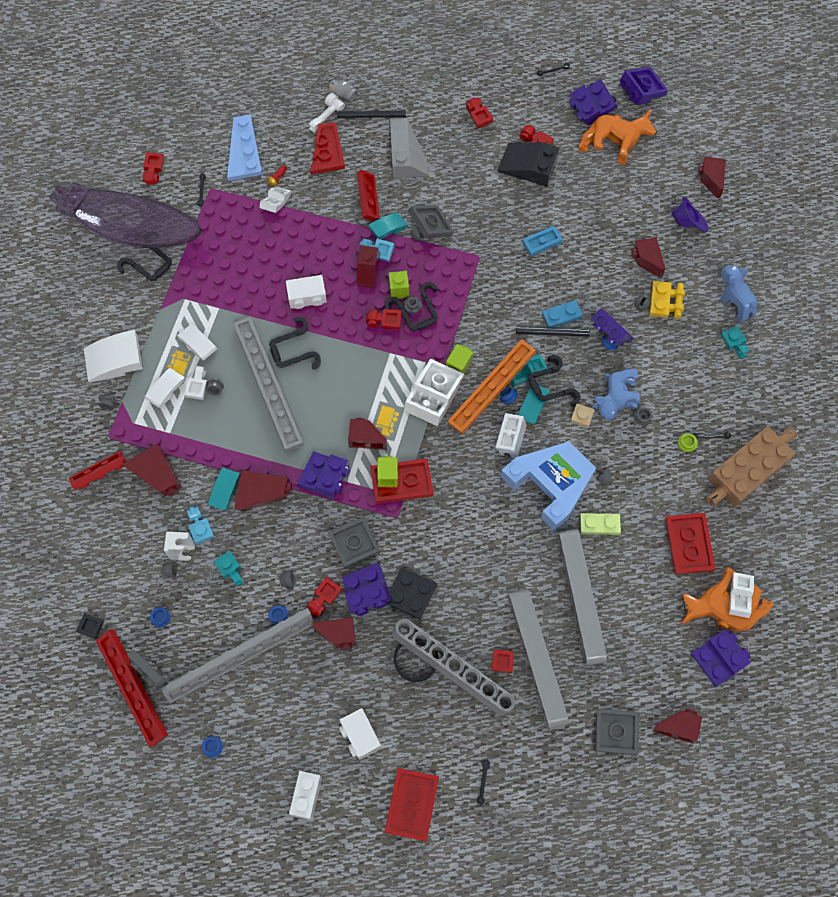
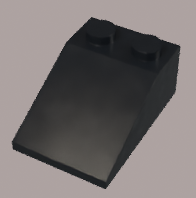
(530, 161)

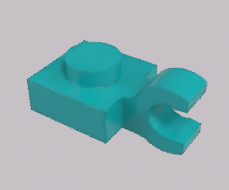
(735, 340)
(228, 567)

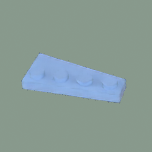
(243, 155)

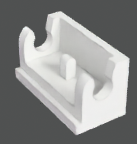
(511, 435)
(176, 543)

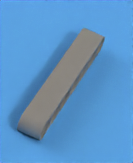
(583, 599)
(538, 659)
(463, 667)

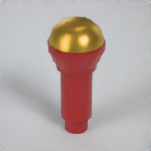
(273, 179)

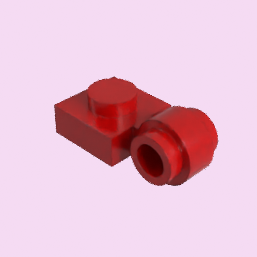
(479, 114)
(540, 137)
(152, 164)
(390, 319)
(327, 593)

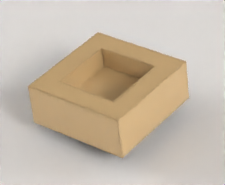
(582, 415)

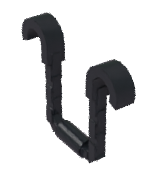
(157, 274)
(424, 324)
(276, 356)
(537, 391)

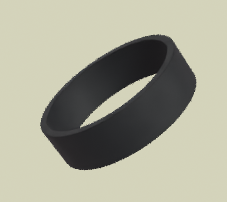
(409, 678)

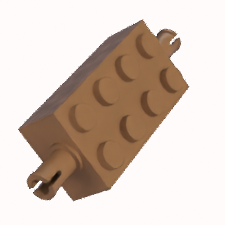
(751, 466)

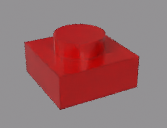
(502, 661)

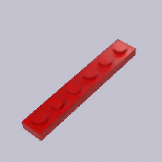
(131, 688)

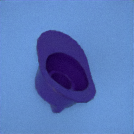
(688, 216)

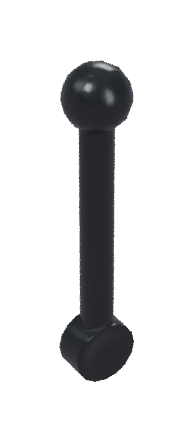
(566, 66)
(200, 202)
(727, 435)
(485, 764)

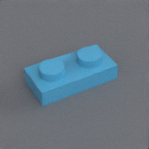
(542, 241)
(562, 314)

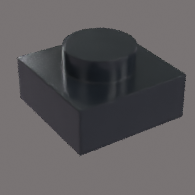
(90, 626)

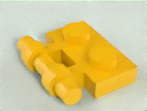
(660, 299)

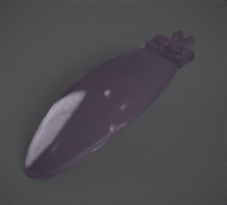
(126, 217)

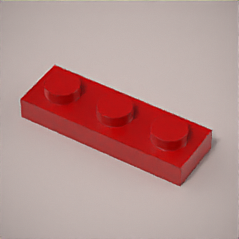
(368, 195)
(97, 470)

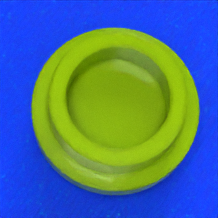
(687, 442)

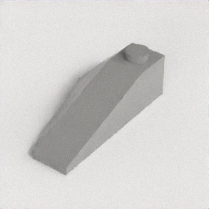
(407, 153)

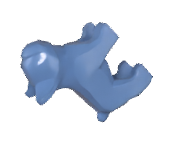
(738, 292)
(618, 394)

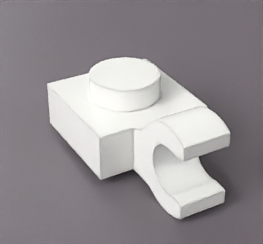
(196, 386)

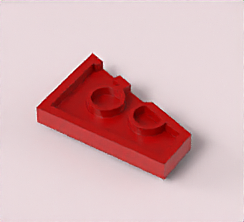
(327, 151)

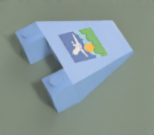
(559, 472)

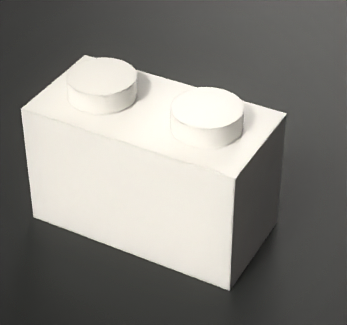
(306, 292)
(360, 734)
(305, 795)

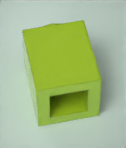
(399, 284)
(460, 358)
(387, 471)

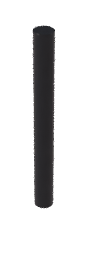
(371, 114)
(553, 331)

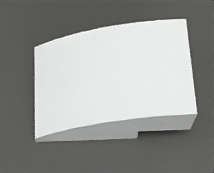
(113, 356)
(433, 392)

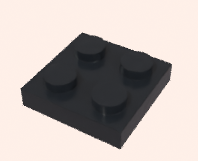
(411, 593)

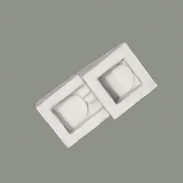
(276, 199)
(197, 342)
(163, 388)
(741, 595)

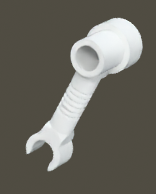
(334, 103)

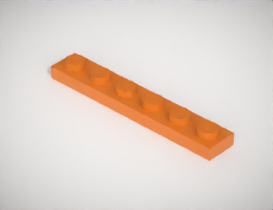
(491, 386)

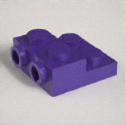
(642, 85)
(592, 101)
(615, 331)
(324, 474)
(366, 589)
(721, 657)

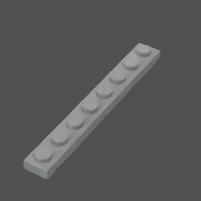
(268, 384)
(237, 656)

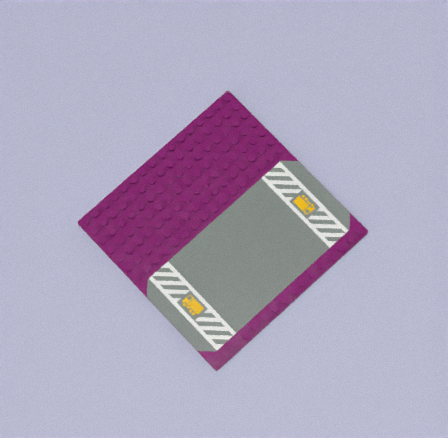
(364, 372)

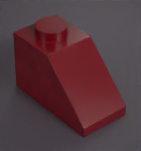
(713, 175)
(649, 256)
(367, 266)
(365, 435)
(337, 632)
(681, 726)

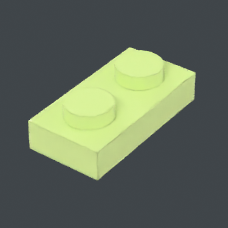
(600, 524)

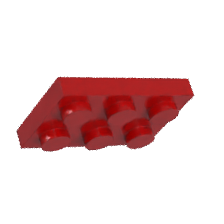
(413, 482)
(690, 543)
(411, 804)

